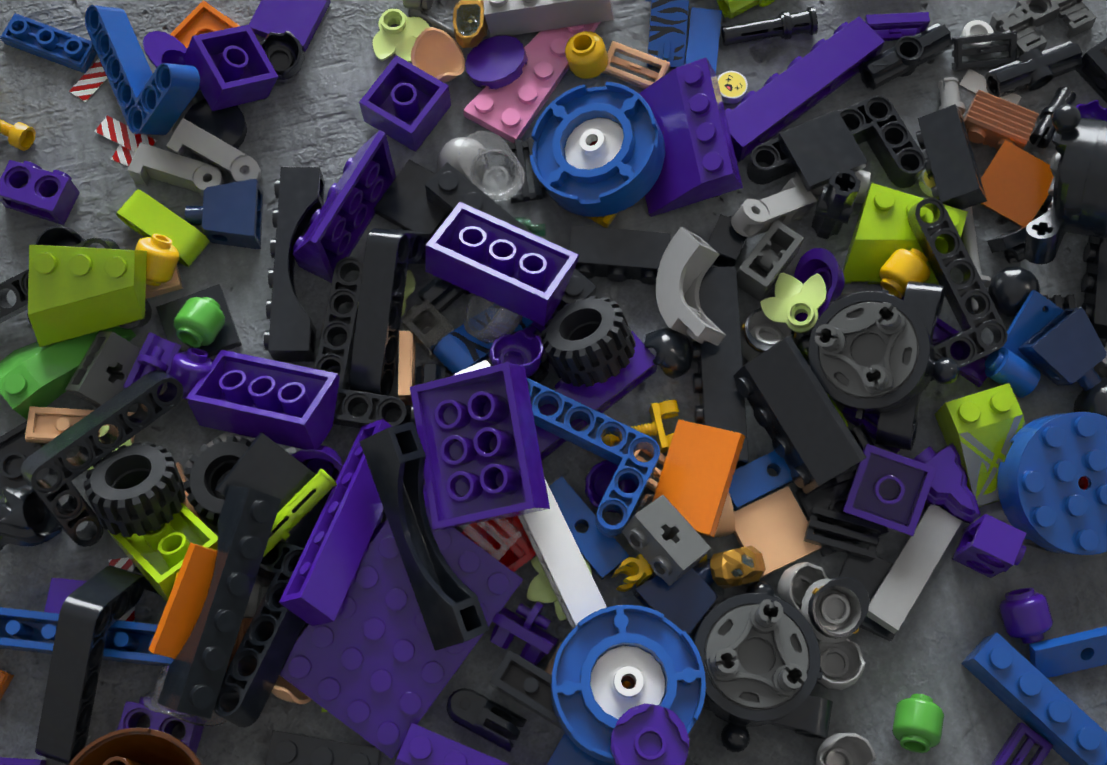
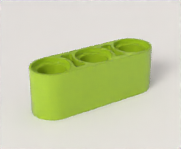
(150, 217)

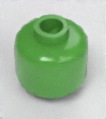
(199, 322)
(918, 723)

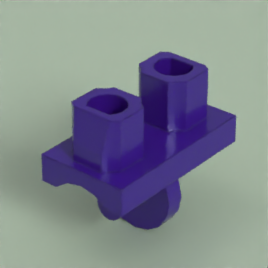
(154, 355)
(511, 625)

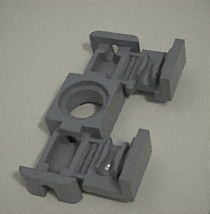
(1025, 21)

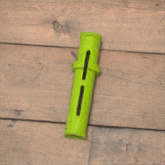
(322, 484)

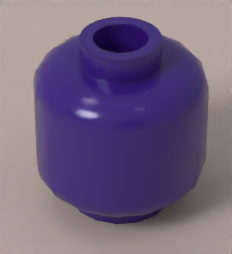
(190, 367)
(1026, 615)

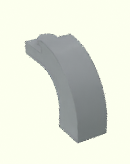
(679, 283)

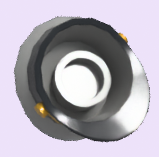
(761, 333)
(835, 608)

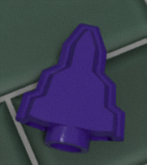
(950, 483)

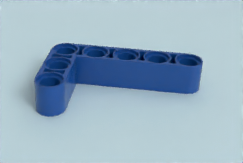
(146, 99)
(591, 440)

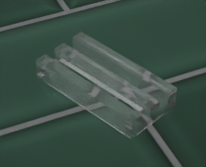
(506, 543)

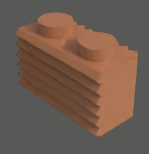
(996, 120)

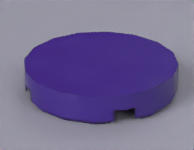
(496, 62)
(649, 737)

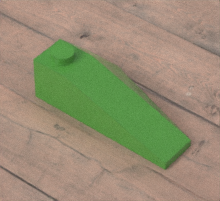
(41, 374)

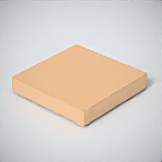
(775, 529)

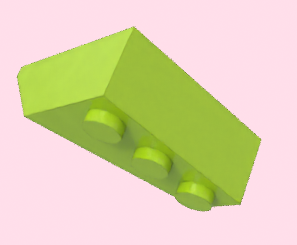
(884, 229)
(83, 290)

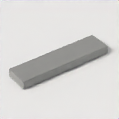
(912, 568)

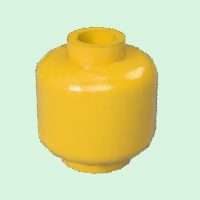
(586, 54)
(161, 258)
(901, 268)

